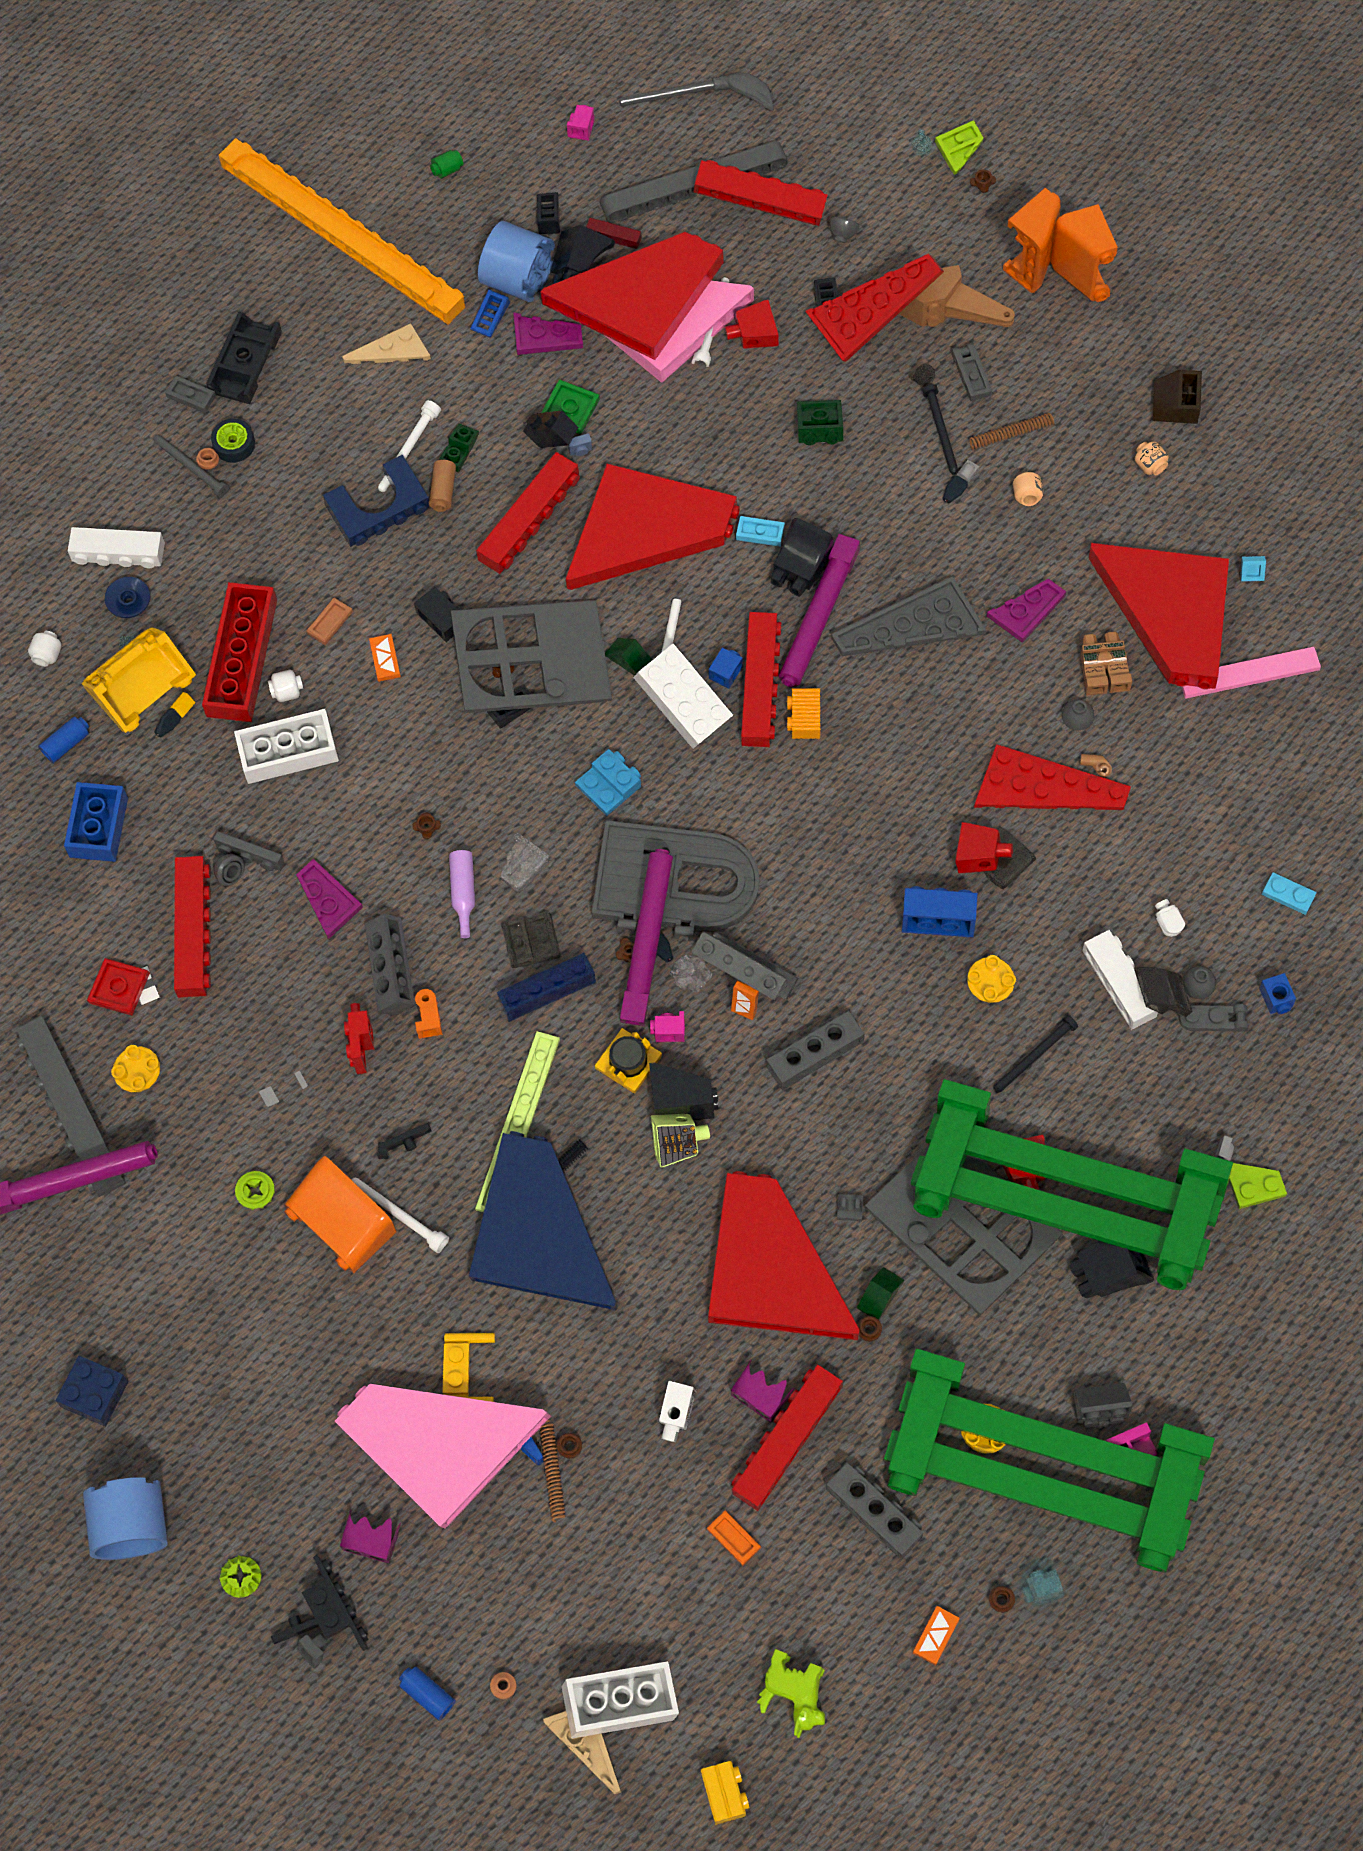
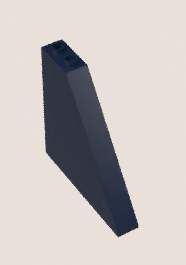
(534, 1230)

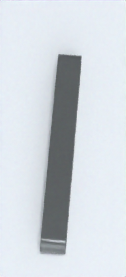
(681, 184)

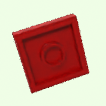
(118, 986)

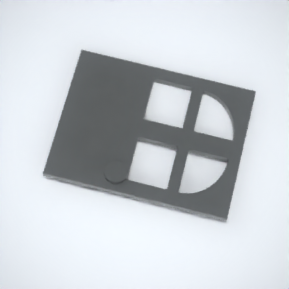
(567, 648)
(895, 1211)

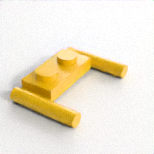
(457, 1362)

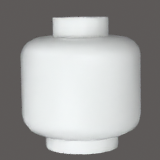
(44, 648)
(285, 685)

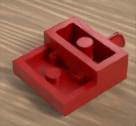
(360, 1037)

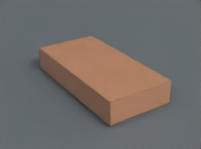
(329, 621)

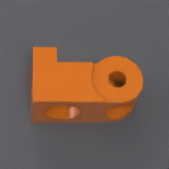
(428, 1007)

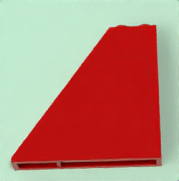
(640, 294)
(647, 522)
(1172, 606)
(769, 1268)

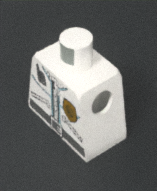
(676, 1398)

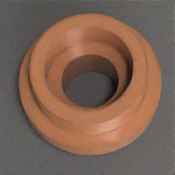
(203, 455)
(509, 1691)

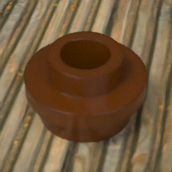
(875, 1323)
(569, 1437)
(1005, 1591)

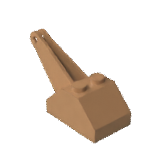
(953, 299)

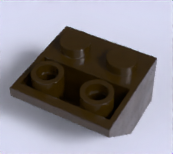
(1178, 397)

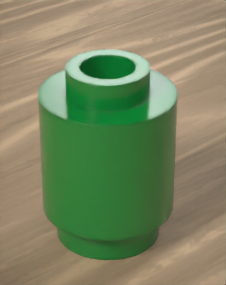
(446, 163)

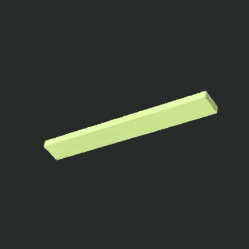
(525, 1097)

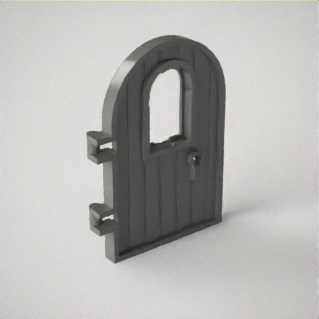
(624, 872)

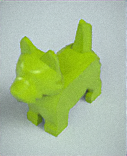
(796, 1687)

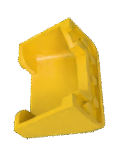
(138, 677)

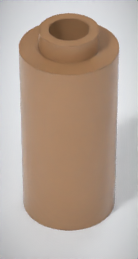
(442, 485)

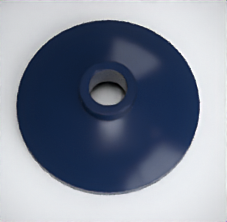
(125, 589)

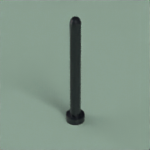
(931, 391)
(1068, 1024)

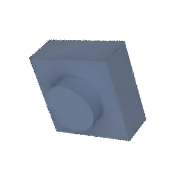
(580, 445)

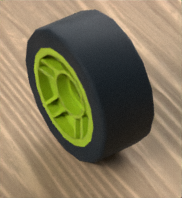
(239, 432)

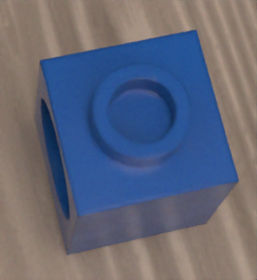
(725, 667)
(1280, 985)

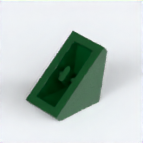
(628, 655)
(880, 1293)

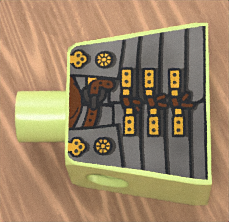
(676, 1137)

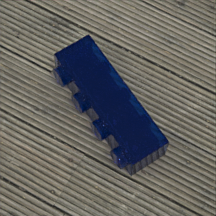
(546, 987)

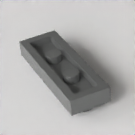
(248, 852)

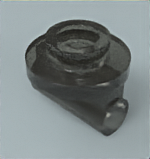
(923, 375)

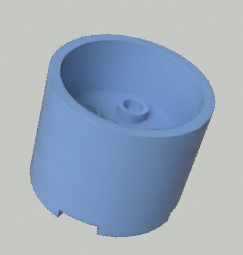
(515, 261)
(125, 1519)

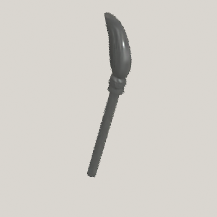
(738, 82)

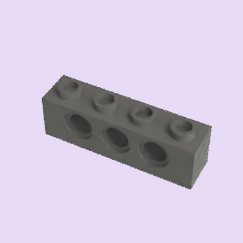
(389, 964)
(788, 1074)
(900, 1542)

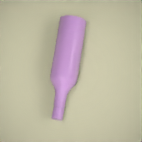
(462, 887)

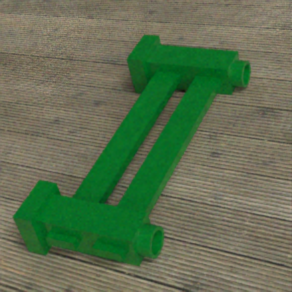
(961, 1131)
(1172, 1477)

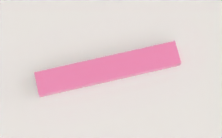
(1260, 671)

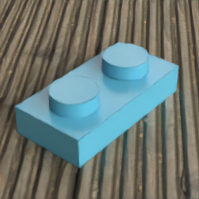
(760, 531)
(1289, 893)

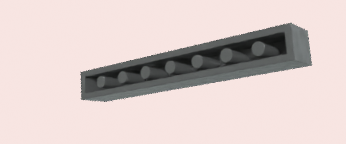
(64, 1097)

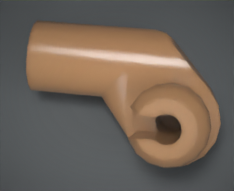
(1098, 763)

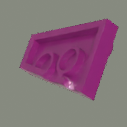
(545, 336)
(1027, 611)
(328, 898)

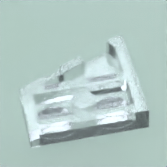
(523, 863)

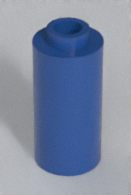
(64, 739)
(426, 1692)

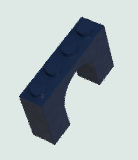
(360, 525)

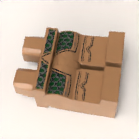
(1101, 657)

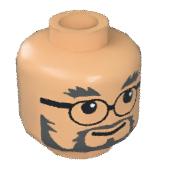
(1151, 458)
(1028, 488)

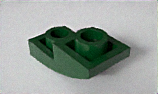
(460, 445)

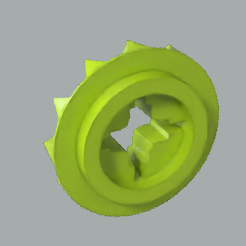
(253, 1180)
(248, 1585)

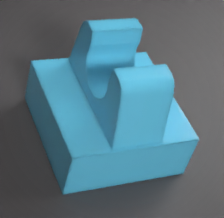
(1253, 568)

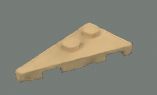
(398, 345)
(588, 1749)

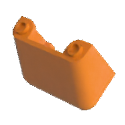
(1035, 233)
(1079, 247)
(340, 1214)

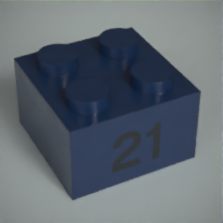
(92, 1391)

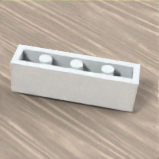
(116, 547)
(1118, 977)

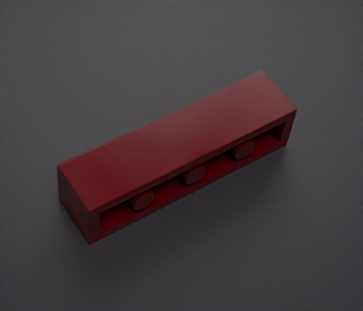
(620, 234)

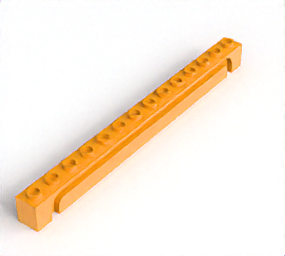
(342, 231)

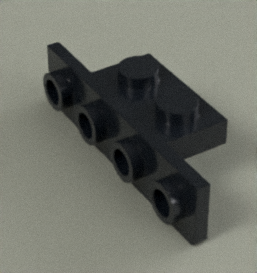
(329, 1608)

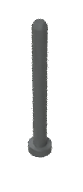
(220, 489)

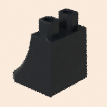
(577, 251)
(802, 556)
(1110, 1269)

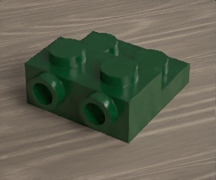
(820, 421)

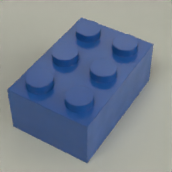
(96, 821)
(939, 912)

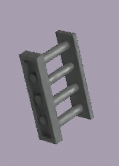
(745, 965)

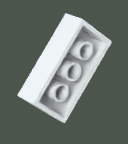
(683, 696)
(286, 746)
(619, 1699)

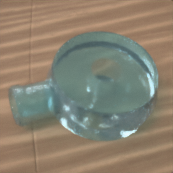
(922, 144)

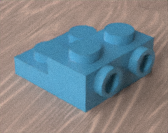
(609, 781)

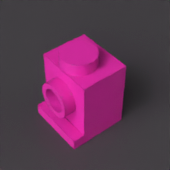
(581, 122)
(668, 1027)

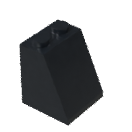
(682, 1093)

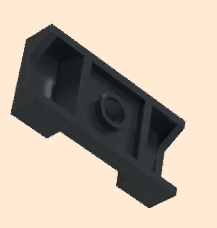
(238, 377)

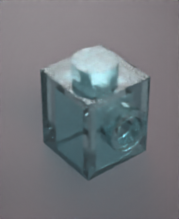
(1043, 1588)

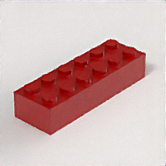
(239, 652)

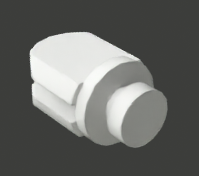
(1169, 918)

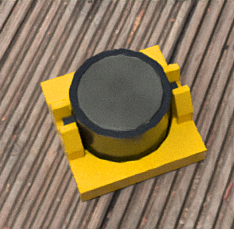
(628, 1059)

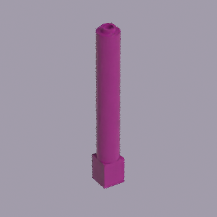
(840, 564)
(646, 939)
(75, 1175)

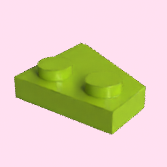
(959, 145)
(1255, 1185)

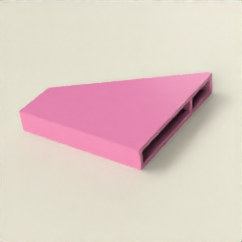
(713, 309)
(437, 1443)

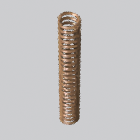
(1011, 430)
(551, 1444)

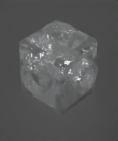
(690, 973)

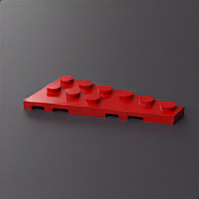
(865, 310)
(1036, 783)

